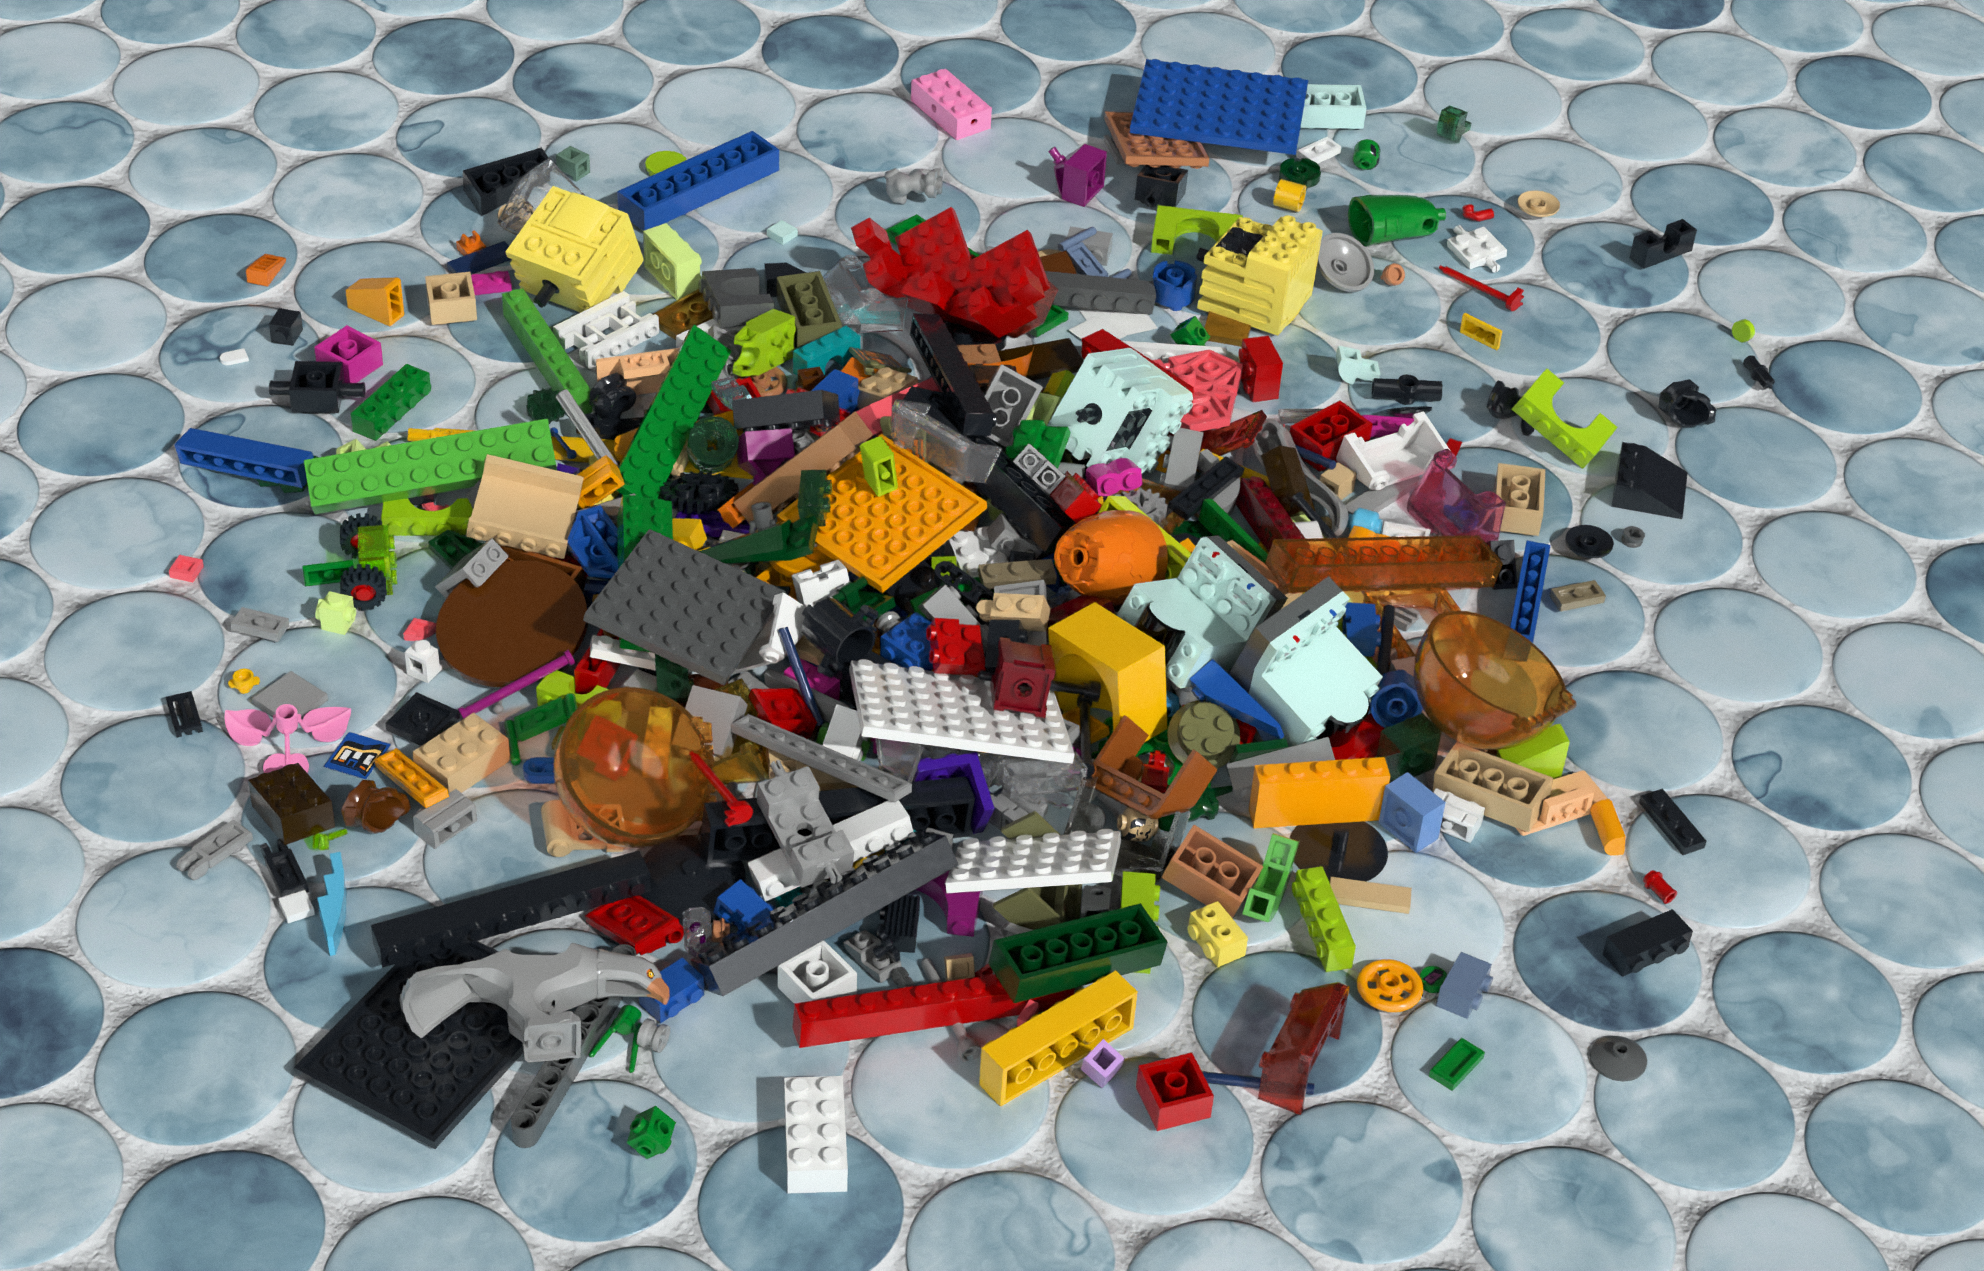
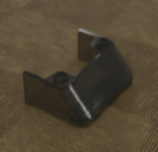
(1131, 855)

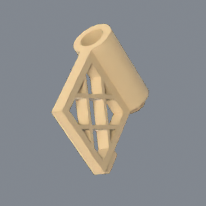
(562, 832)

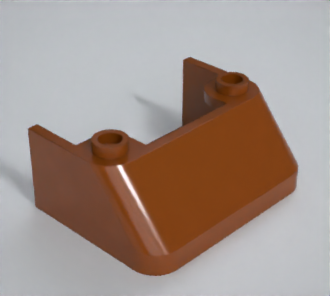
(1120, 770)

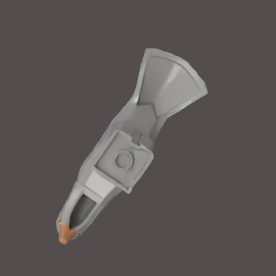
(532, 992)

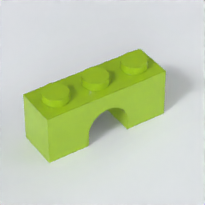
(559, 685)

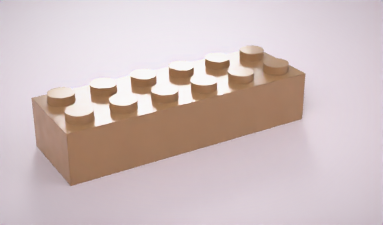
(825, 453)

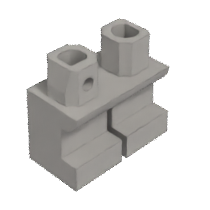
(1009, 810)

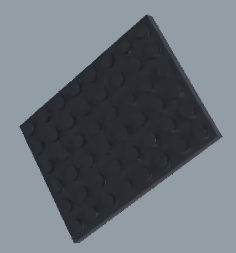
(407, 1079)

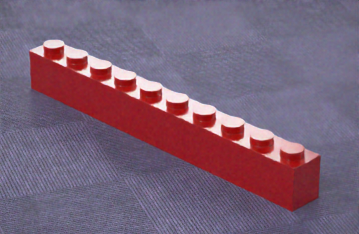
(908, 1010)

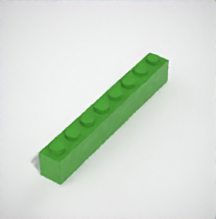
(544, 347)

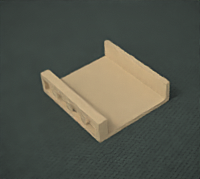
(525, 506)

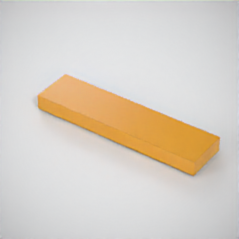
(411, 778)

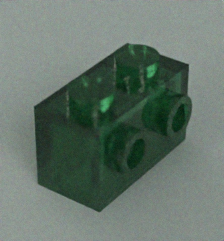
(814, 495)
(672, 679)

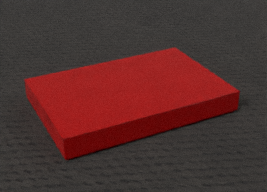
(633, 922)

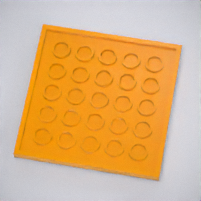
(895, 531)

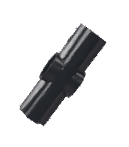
(1406, 389)

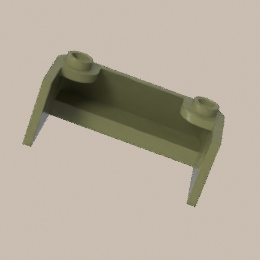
(1044, 905)

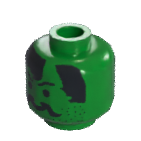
(1366, 154)

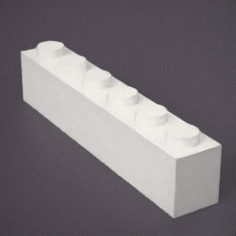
(866, 833)

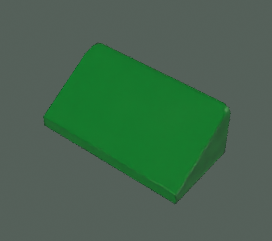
(325, 572)

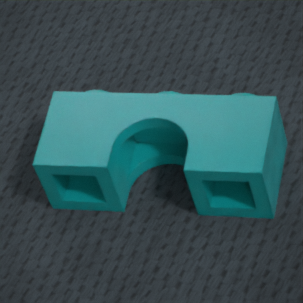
(819, 352)

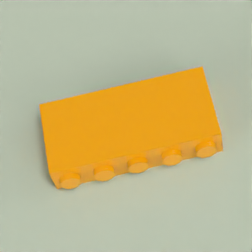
(1318, 792)

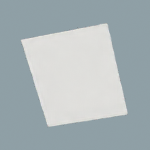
(1126, 322)

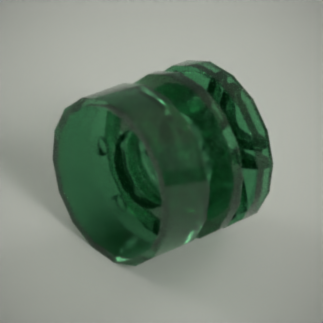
(709, 432)

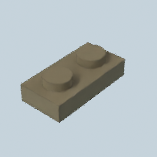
(1577, 595)

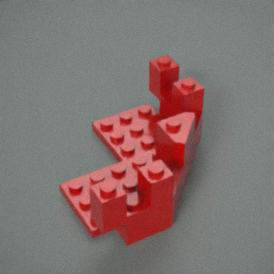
(941, 278)

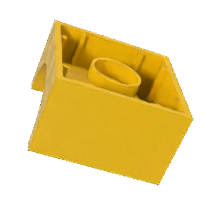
(1121, 657)

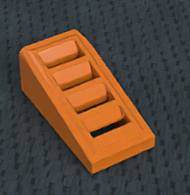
(264, 269)

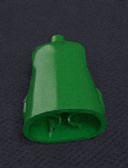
(1392, 217)

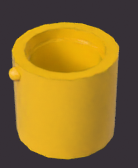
(1289, 195)

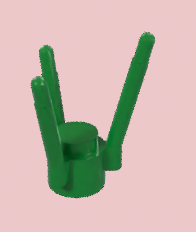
(625, 1023)

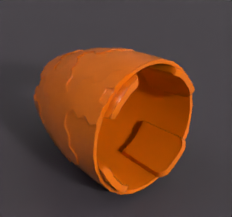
(1111, 554)

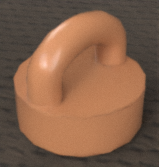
(1393, 274)

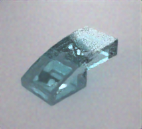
(729, 390)

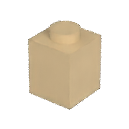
(1339, 480)

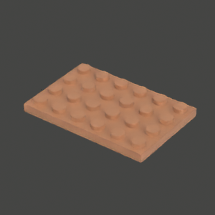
(1152, 150)

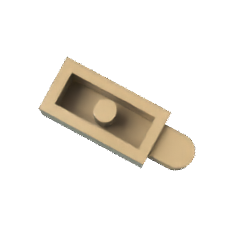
(1029, 609)

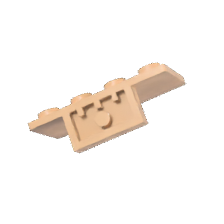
(642, 370)
(1569, 799)

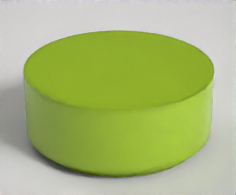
(1743, 330)

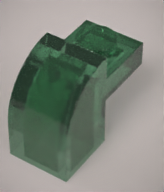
(1453, 124)

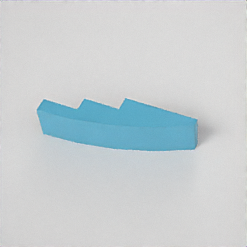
(333, 905)

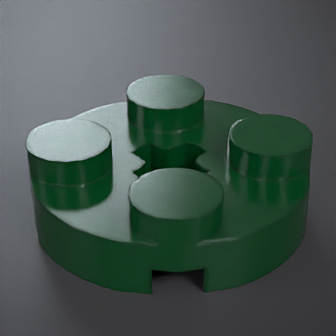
(1302, 172)

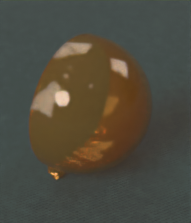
(1486, 682)
(632, 761)

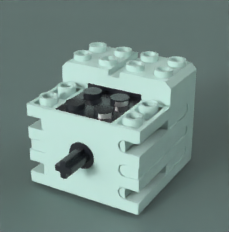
(1121, 409)

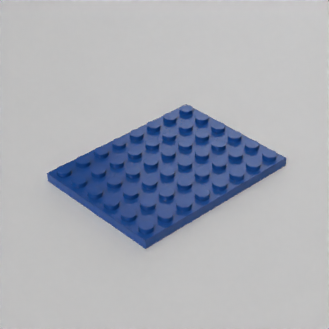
(1219, 106)

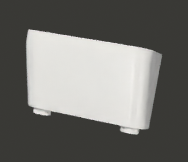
(1392, 456)
(768, 646)

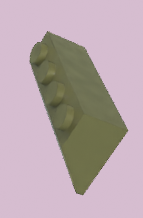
(811, 304)

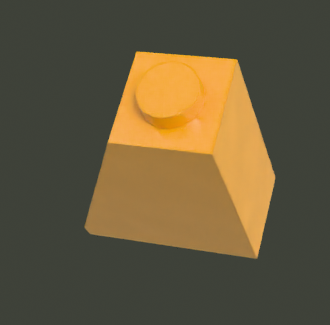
(377, 299)

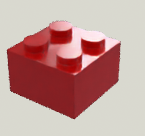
(1260, 368)
(1174, 1091)

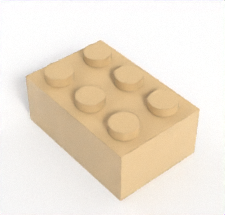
(1524, 497)
(463, 753)

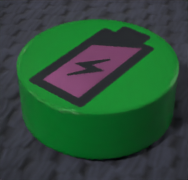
(1432, 978)

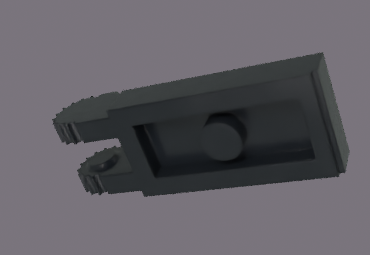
(284, 869)

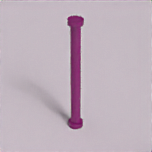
(517, 685)

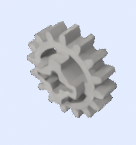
(1148, 503)

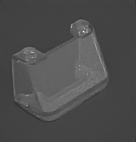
(530, 193)

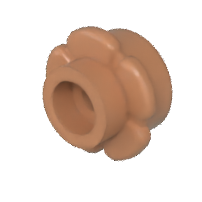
(719, 930)

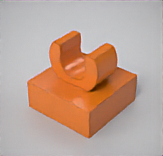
(470, 244)

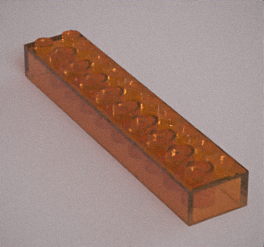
(1384, 562)

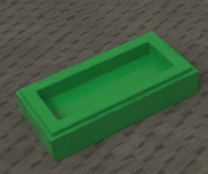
(1456, 1064)

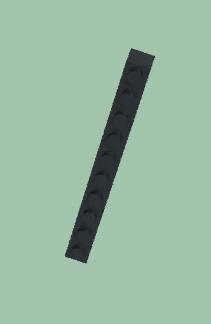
(952, 375)
(510, 908)

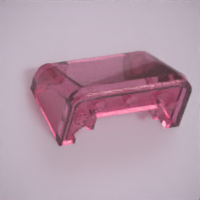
(1450, 507)

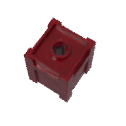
(1018, 665)

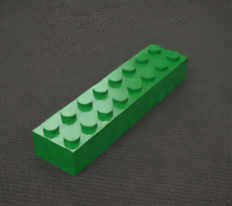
(633, 521)

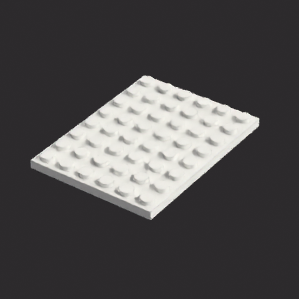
(952, 713)

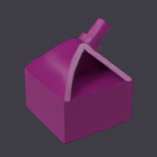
(1079, 173)
(764, 451)

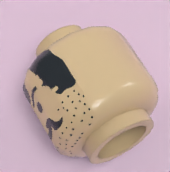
(1136, 826)

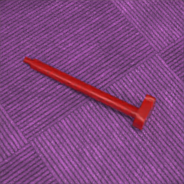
(1512, 301)
(740, 810)

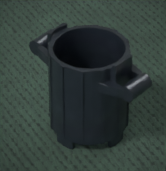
(839, 633)

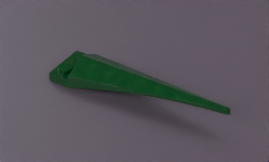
(774, 543)

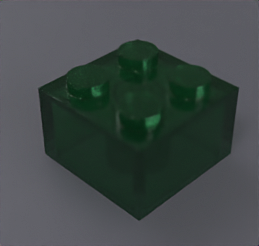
(1410, 746)

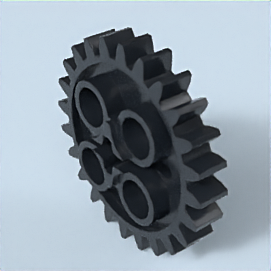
(699, 491)

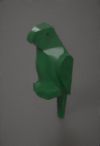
(1206, 806)

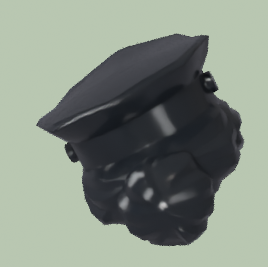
(612, 397)
(1686, 404)

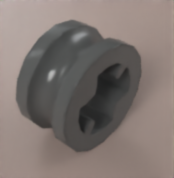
(1635, 532)

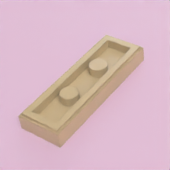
(1371, 895)

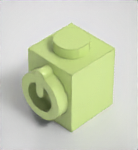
(336, 612)

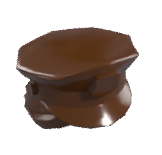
(374, 807)

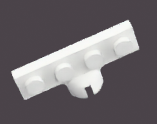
(608, 649)

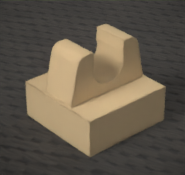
(959, 966)

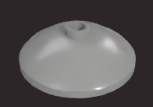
(1345, 262)

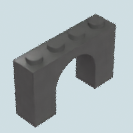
(734, 296)

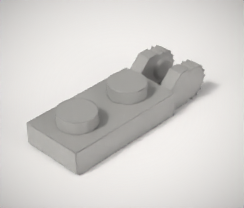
(214, 849)

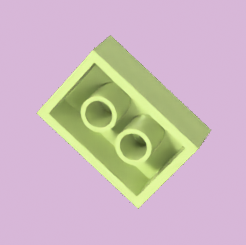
(671, 261)

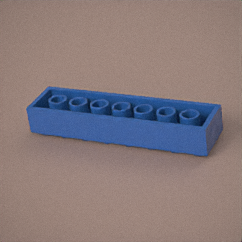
(698, 180)

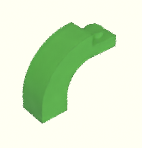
(1273, 880)

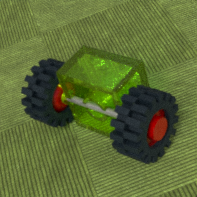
(374, 573)

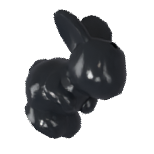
(1501, 403)

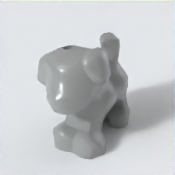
(919, 180)

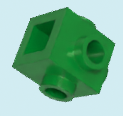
(1190, 333)
(651, 1132)

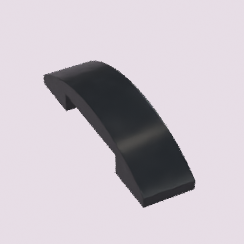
(612, 428)

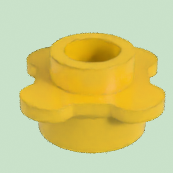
(243, 680)

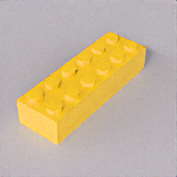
(1057, 1038)

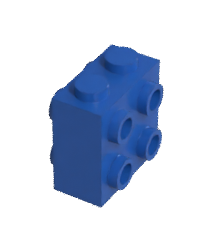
(907, 643)

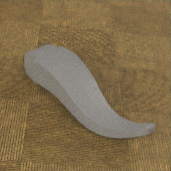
(1275, 434)

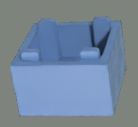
(1411, 812)

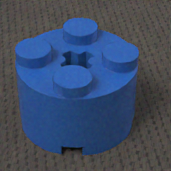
(1174, 284)
(1395, 699)

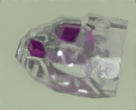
(696, 930)

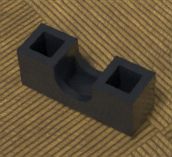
(1651, 250)

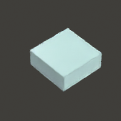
(782, 232)

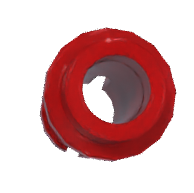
(1655, 882)

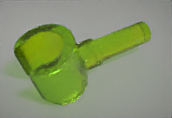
(321, 840)

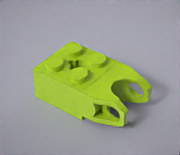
(765, 343)

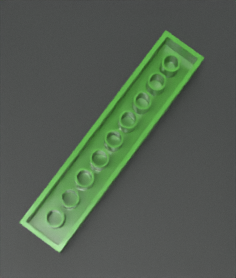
(422, 466)

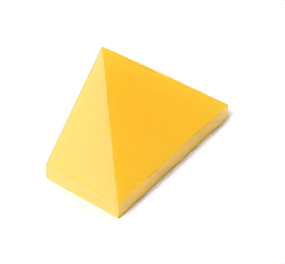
(1481, 331)

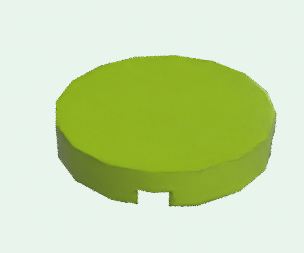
(662, 160)

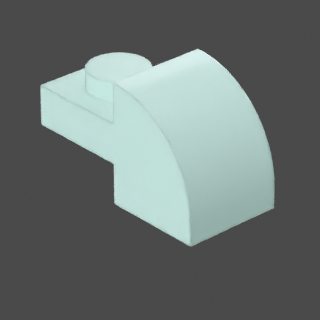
(1353, 366)

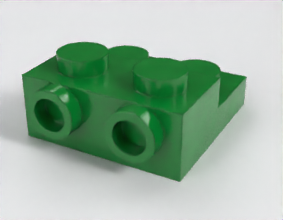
(1047, 440)

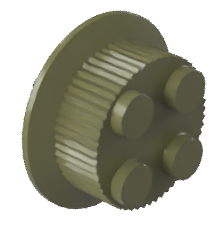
(1204, 729)

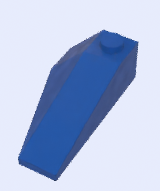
(1218, 687)

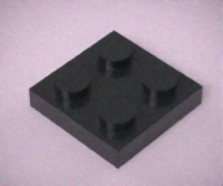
(422, 719)

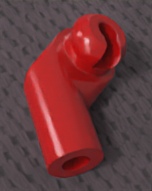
(1469, 213)

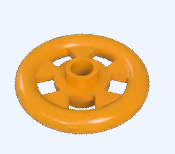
(1389, 985)

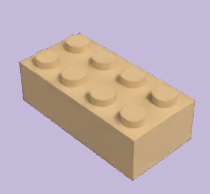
(1501, 787)

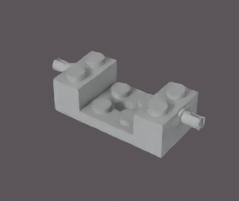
(793, 803)

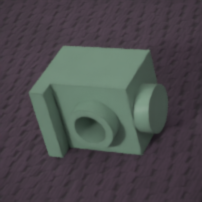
(573, 162)

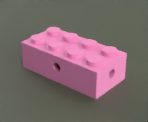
(951, 104)

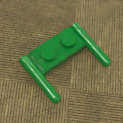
(538, 721)

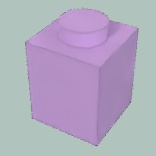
(1102, 1063)

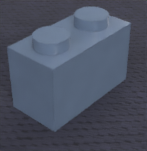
(1464, 985)

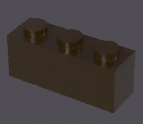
(1286, 477)

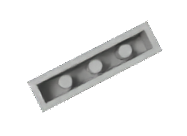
(1242, 771)

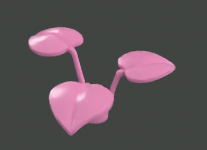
(249, 726)

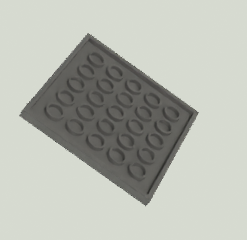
(684, 606)

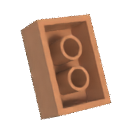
(1212, 871)

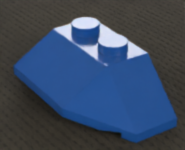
(595, 543)

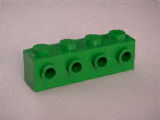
(390, 402)

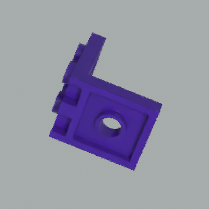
(961, 766)

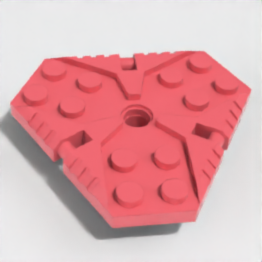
(1214, 384)

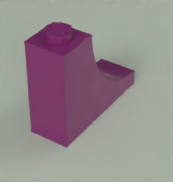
(959, 908)

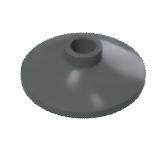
(1618, 1058)

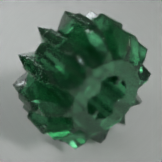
(544, 405)

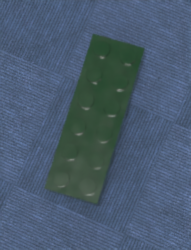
(1077, 952)

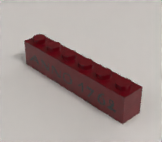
(1265, 512)

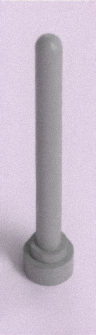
(966, 1045)

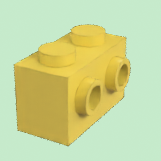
(1217, 934)

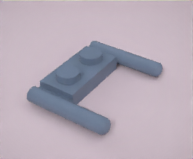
(1083, 259)

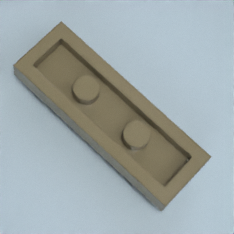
(1016, 572)

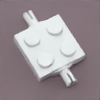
(1477, 248)

